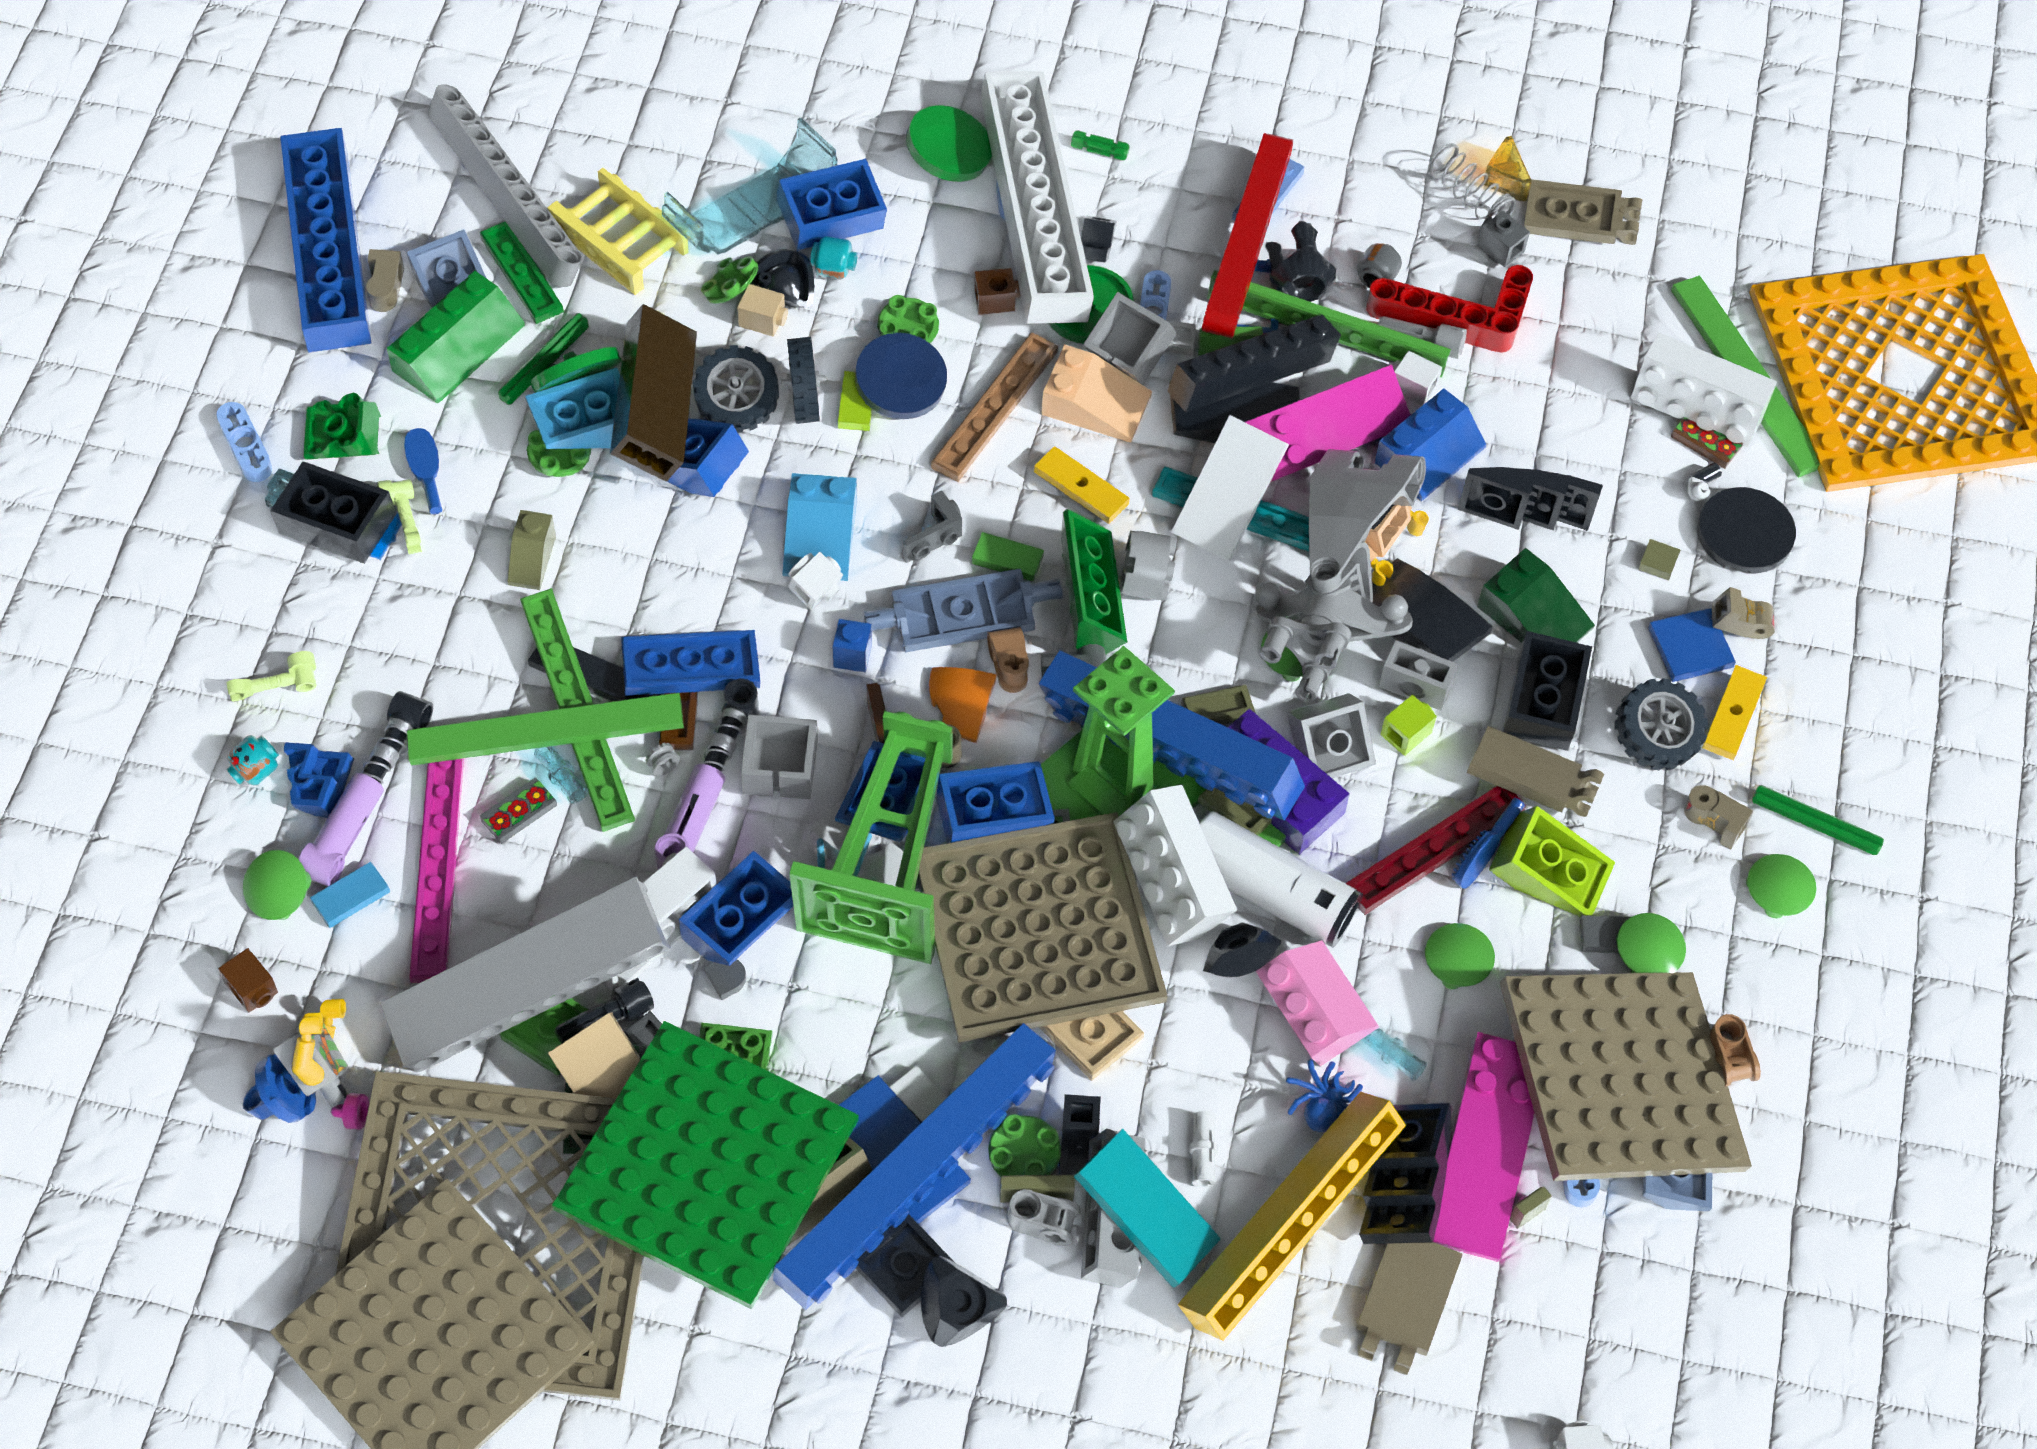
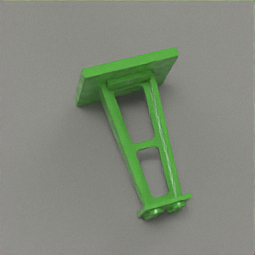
(1091, 772)
(867, 911)

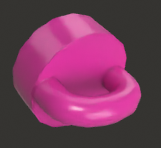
(352, 1111)

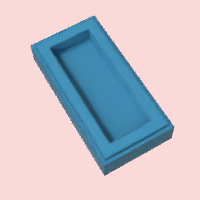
(350, 894)

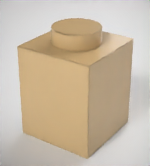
(762, 310)

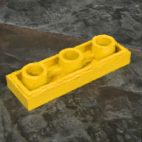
(1081, 485)
(1734, 712)

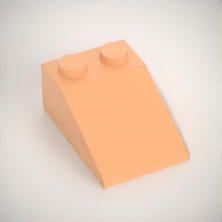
(1094, 395)

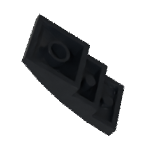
(1208, 421)
(1530, 496)
(1440, 618)
(1409, 1178)

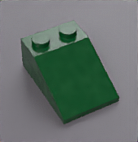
(1533, 599)

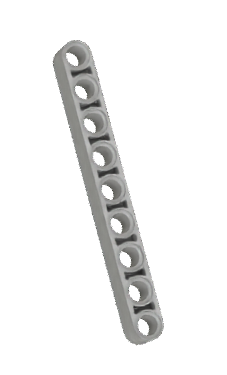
(504, 186)

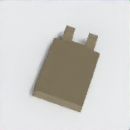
(1582, 213)
(1534, 772)
(1407, 1299)

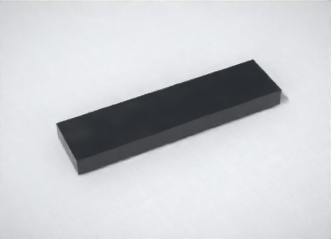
(600, 675)

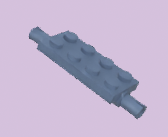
(963, 609)

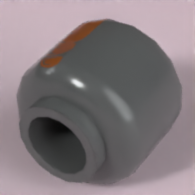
(1379, 262)

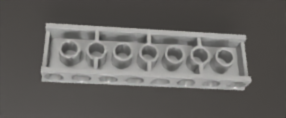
(524, 975)

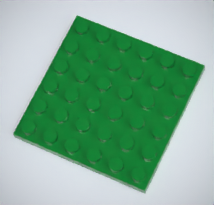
(706, 1164)

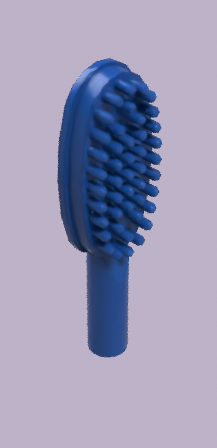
(424, 464)
(1485, 847)

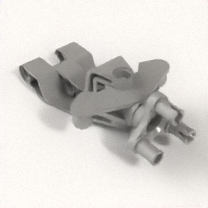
(1339, 590)

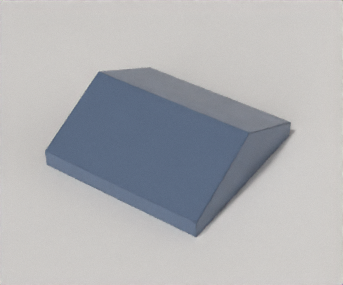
(443, 265)
(1680, 1191)

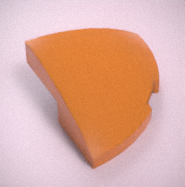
(962, 697)

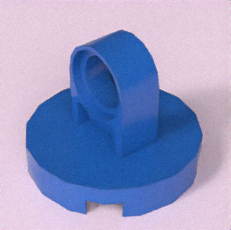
(277, 1093)

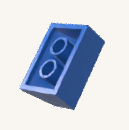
(1439, 432)
(737, 911)

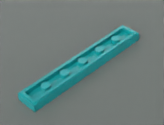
(1267, 520)

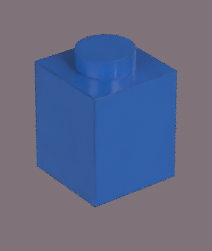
(852, 645)

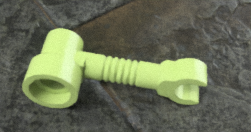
(400, 493)
(300, 673)

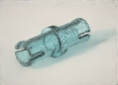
(561, 773)
(1394, 1052)

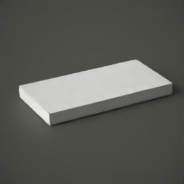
(1229, 488)

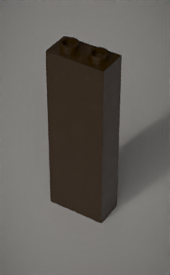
(654, 393)

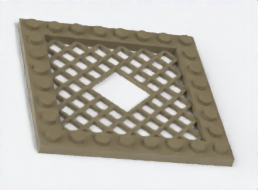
(399, 1095)

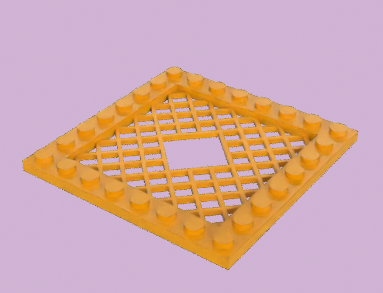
(1848, 469)

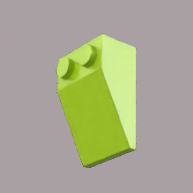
(1552, 863)

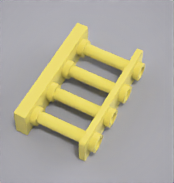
(609, 254)

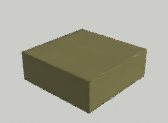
(1659, 559)
(1530, 1207)

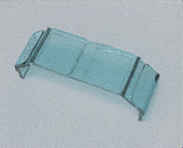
(752, 205)

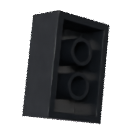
(333, 512)
(1547, 690)

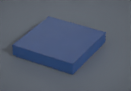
(1691, 645)

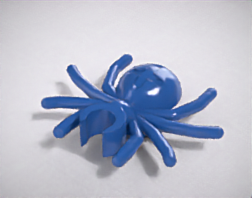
(1327, 1100)

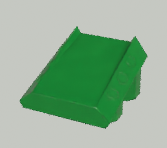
(341, 428)

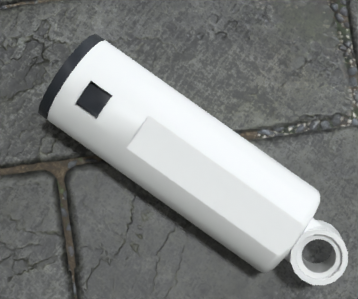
(1280, 881)

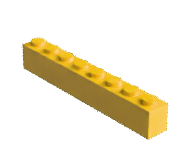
(1291, 1215)

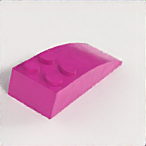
(1336, 419)
(1486, 1150)

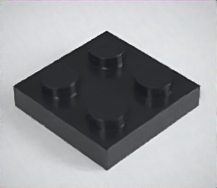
(900, 1264)

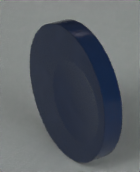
(901, 376)

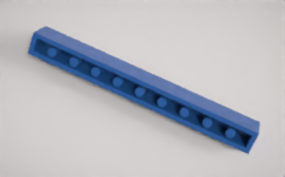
(913, 1167)

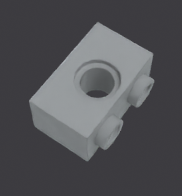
(1418, 673)

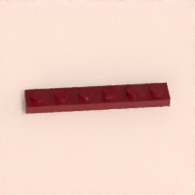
(1430, 849)

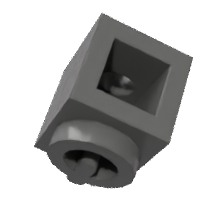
(1503, 238)

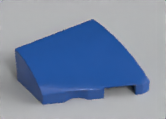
(316, 777)

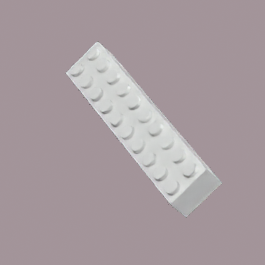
(1036, 198)

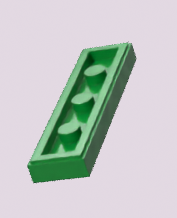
(521, 272)

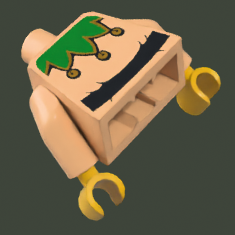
(1385, 533)

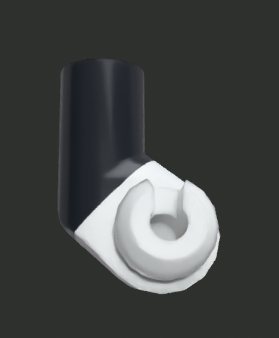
(1699, 481)

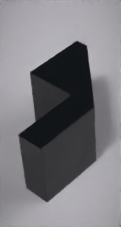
(1098, 238)
(1079, 1126)

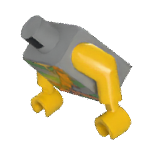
(313, 1055)

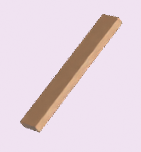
(994, 407)

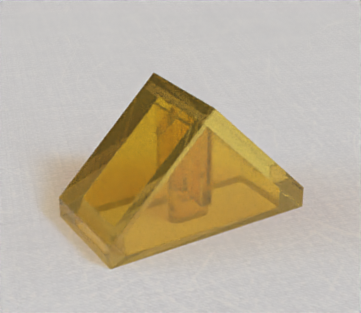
(1509, 171)

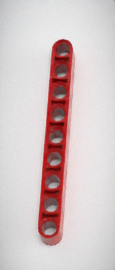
(1247, 236)

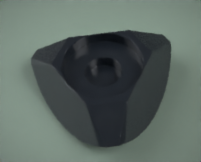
(788, 274)
(1240, 950)
(956, 1302)

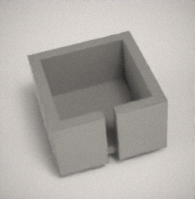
(1130, 338)
(779, 756)

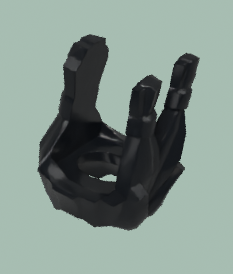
(1306, 271)

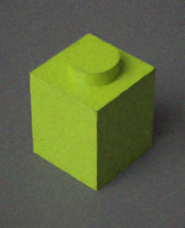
(1408, 725)

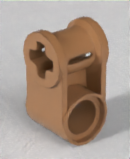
(1009, 658)
(1735, 1055)

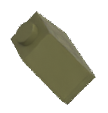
(531, 549)

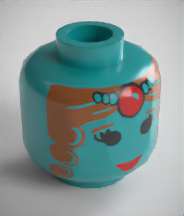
(833, 257)
(252, 760)

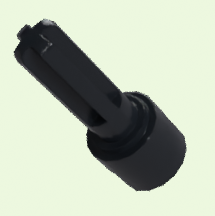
(625, 1003)

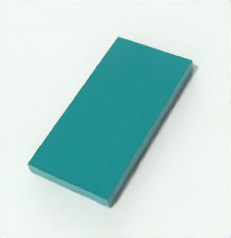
(1147, 1208)

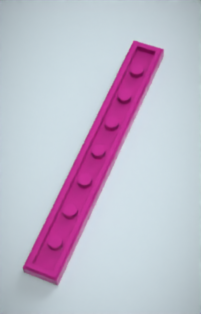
(436, 870)

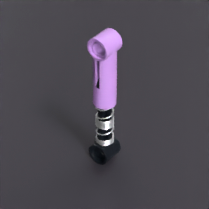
(707, 777)
(326, 855)

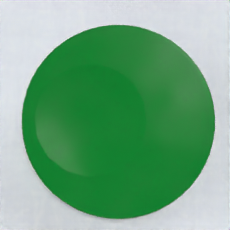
(949, 143)
(1105, 286)
(576, 367)

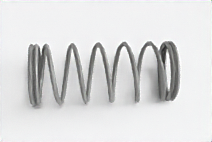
(1500, 202)

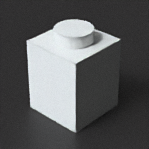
(1417, 377)

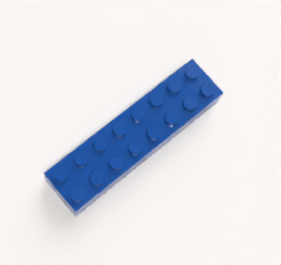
(325, 240)
(1193, 746)

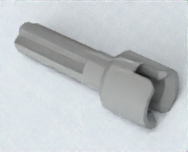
(1443, 335)

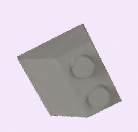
(1334, 734)

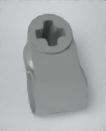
(1046, 1215)

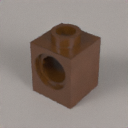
(995, 291)
(248, 980)

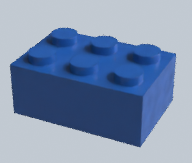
(831, 203)

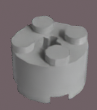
(1148, 565)

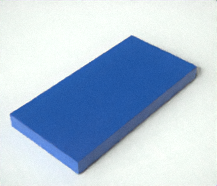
(688, 661)
(882, 1126)

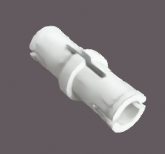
(1203, 1149)

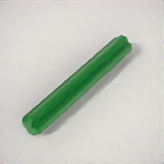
(543, 358)
(1818, 820)

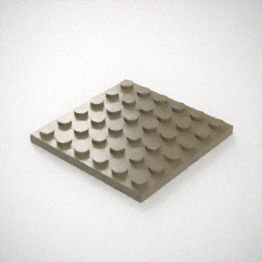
(1040, 927)
(1623, 1075)
(433, 1332)

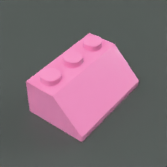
(1317, 1000)

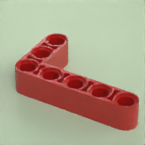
(1485, 326)

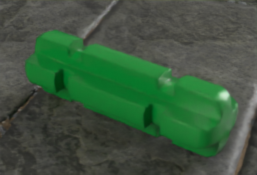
(1100, 145)

